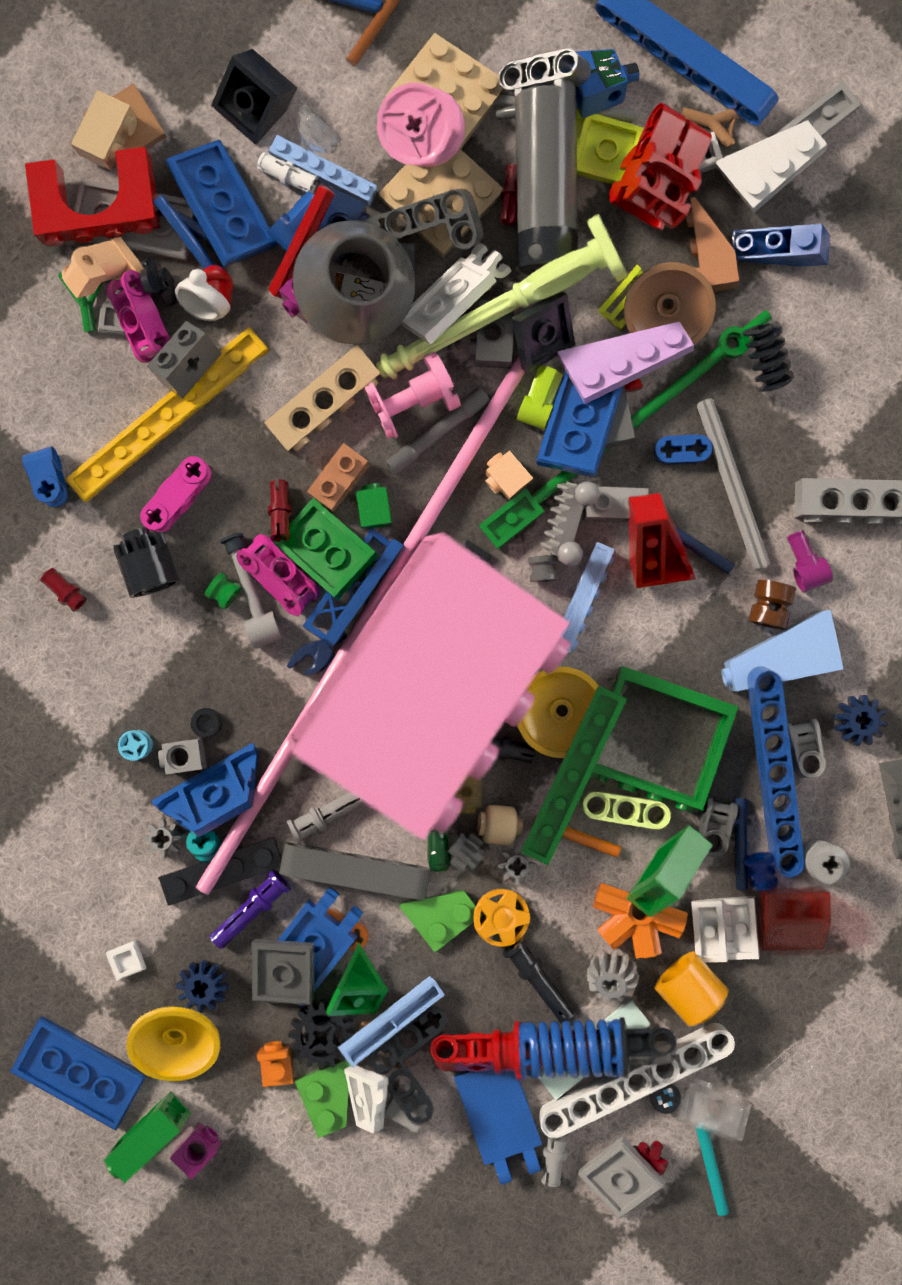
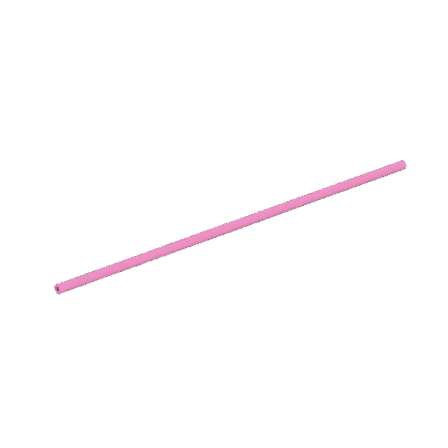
(414, 539)

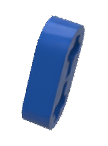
(683, 456)

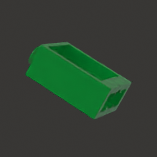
(669, 871)
(146, 1138)

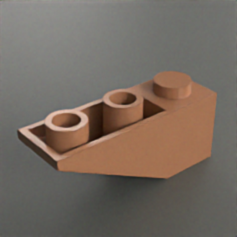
(714, 252)

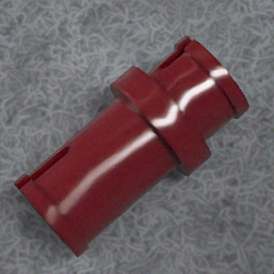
(67, 593)

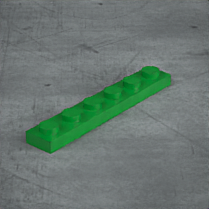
(573, 775)

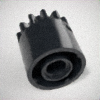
(145, 562)

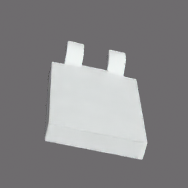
(454, 293)

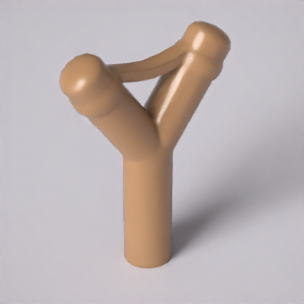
(715, 123)

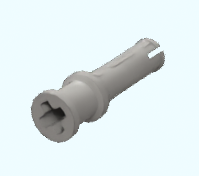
(318, 818)

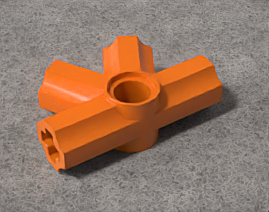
(642, 929)

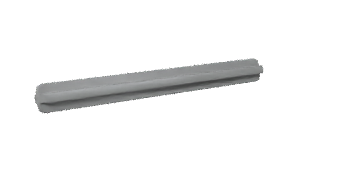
(733, 484)

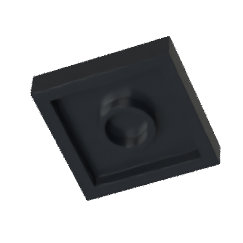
(543, 331)

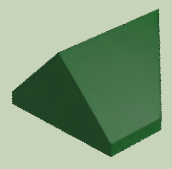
(358, 989)

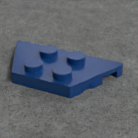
(213, 794)

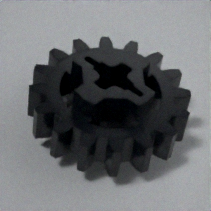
(312, 1026)

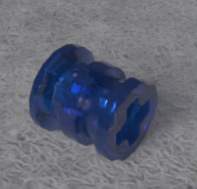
(761, 871)

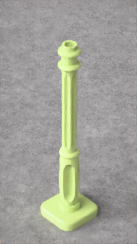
(541, 284)

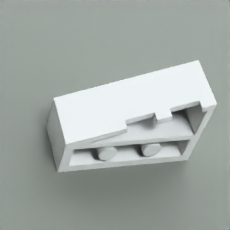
(772, 163)

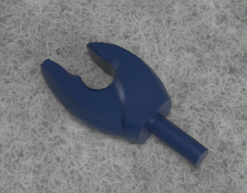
(321, 653)

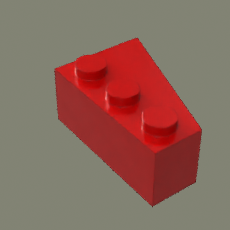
(655, 545)

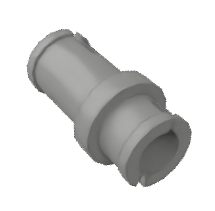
(554, 1156)

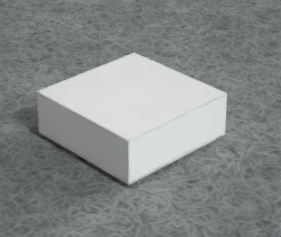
(126, 960)

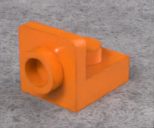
(276, 1064)

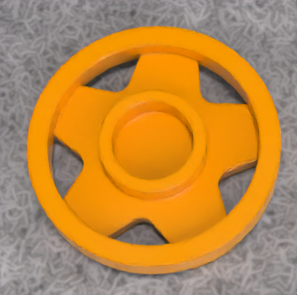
(501, 917)

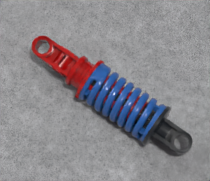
(531, 1052)

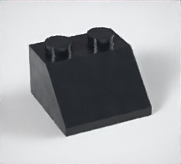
(253, 95)

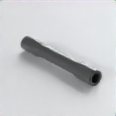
(411, 452)

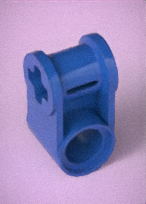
(44, 471)

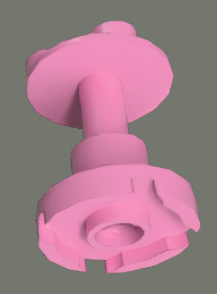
(422, 391)

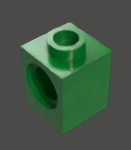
(373, 507)

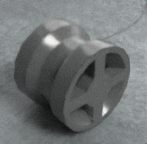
(543, 568)

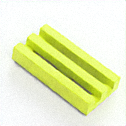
(603, 309)

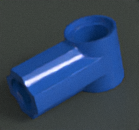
(287, 224)

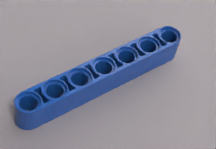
(691, 57)
(782, 784)

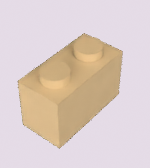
(104, 130)

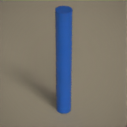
(183, 231)

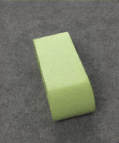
(639, 812)

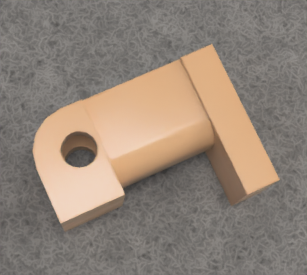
(101, 263)

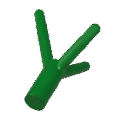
(85, 307)

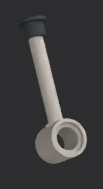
(263, 627)

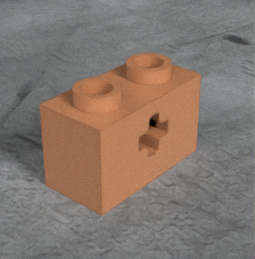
(338, 478)

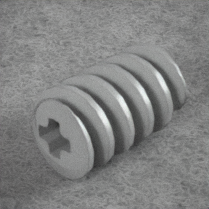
(825, 861)

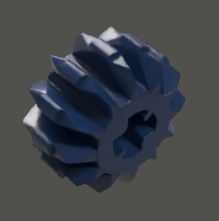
(857, 731)
(212, 993)

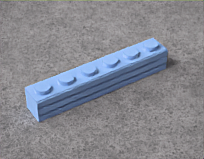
(325, 170)
(586, 591)
(391, 1021)

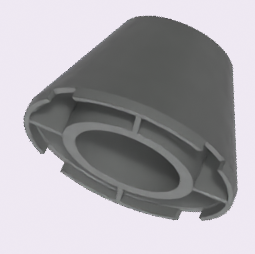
(334, 314)

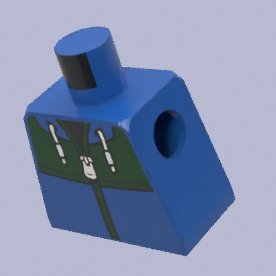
(606, 82)

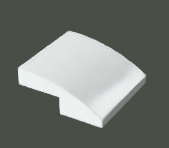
(725, 929)

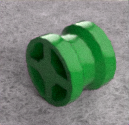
(223, 590)

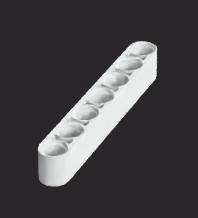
(626, 1093)

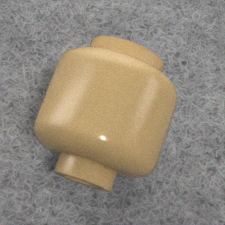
(499, 825)

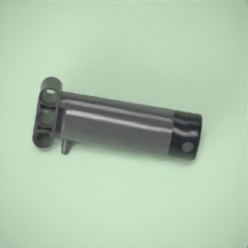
(545, 153)

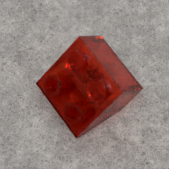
(795, 918)

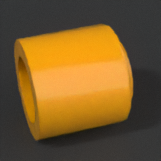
(692, 989)

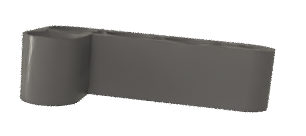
(443, 214)

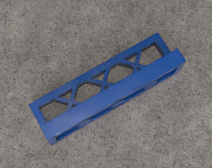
(359, 597)

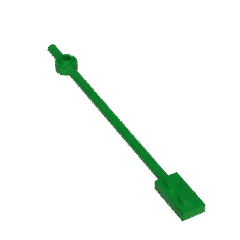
(525, 507)

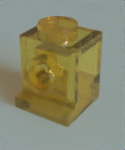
(475, 800)

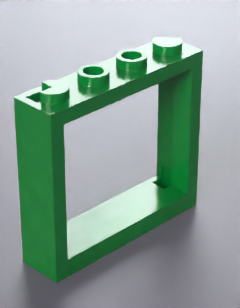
(659, 793)

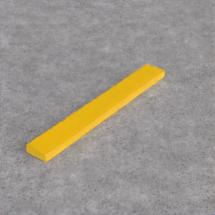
(165, 417)

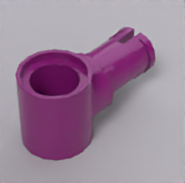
(810, 569)

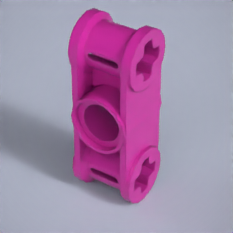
(137, 316)
(176, 494)
(284, 589)

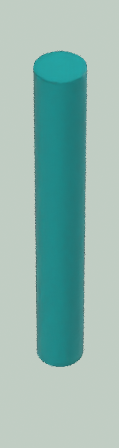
(712, 1172)

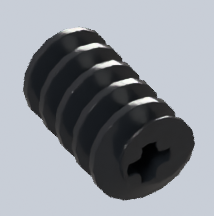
(770, 356)

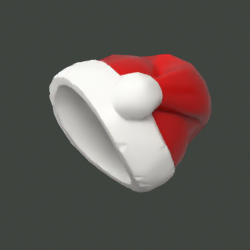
(206, 293)

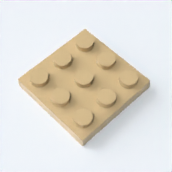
(459, 75)
(420, 182)

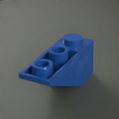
(783, 245)

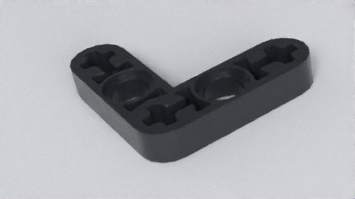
(400, 1055)

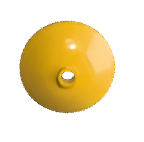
(542, 724)
(173, 1044)

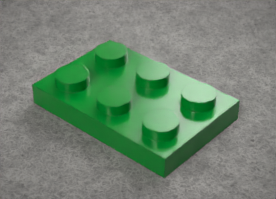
(326, 549)

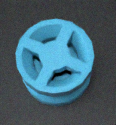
(129, 746)

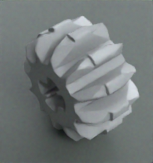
(612, 976)

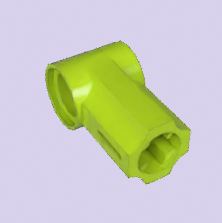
(538, 403)

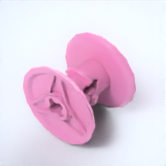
(416, 141)

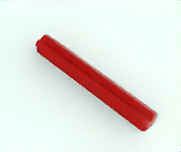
(306, 229)

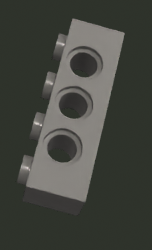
(810, 505)

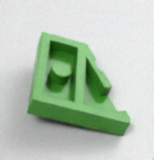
(440, 916)
(326, 1097)

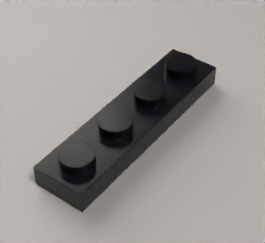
(243, 865)

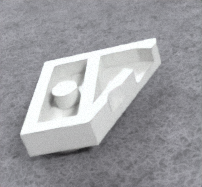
(367, 1097)

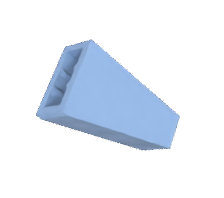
(793, 653)

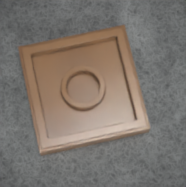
(147, 130)

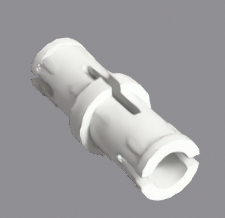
(287, 173)

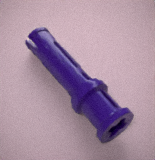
(260, 900)

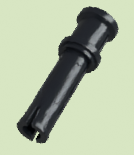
(531, 970)

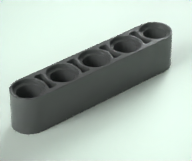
(354, 871)

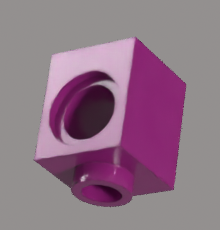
(193, 1162)

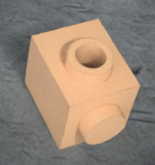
(507, 475)

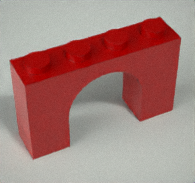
(130, 212)

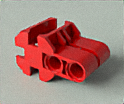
(669, 166)

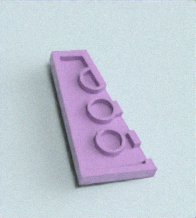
(622, 359)

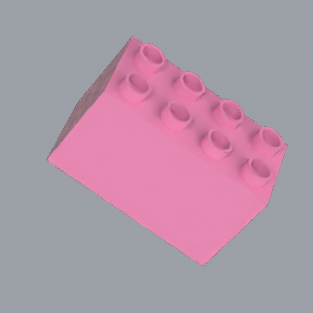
(430, 686)

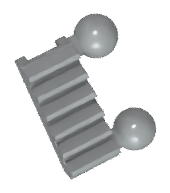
(567, 520)

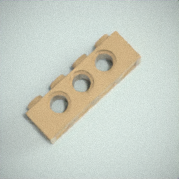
(354, 363)

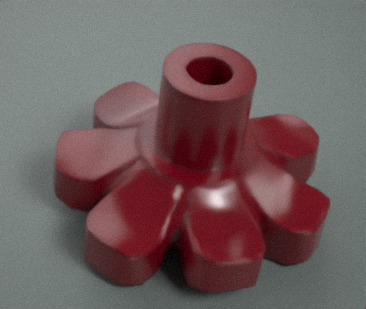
(653, 1155)

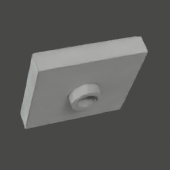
(621, 1177)

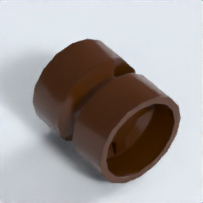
(776, 594)

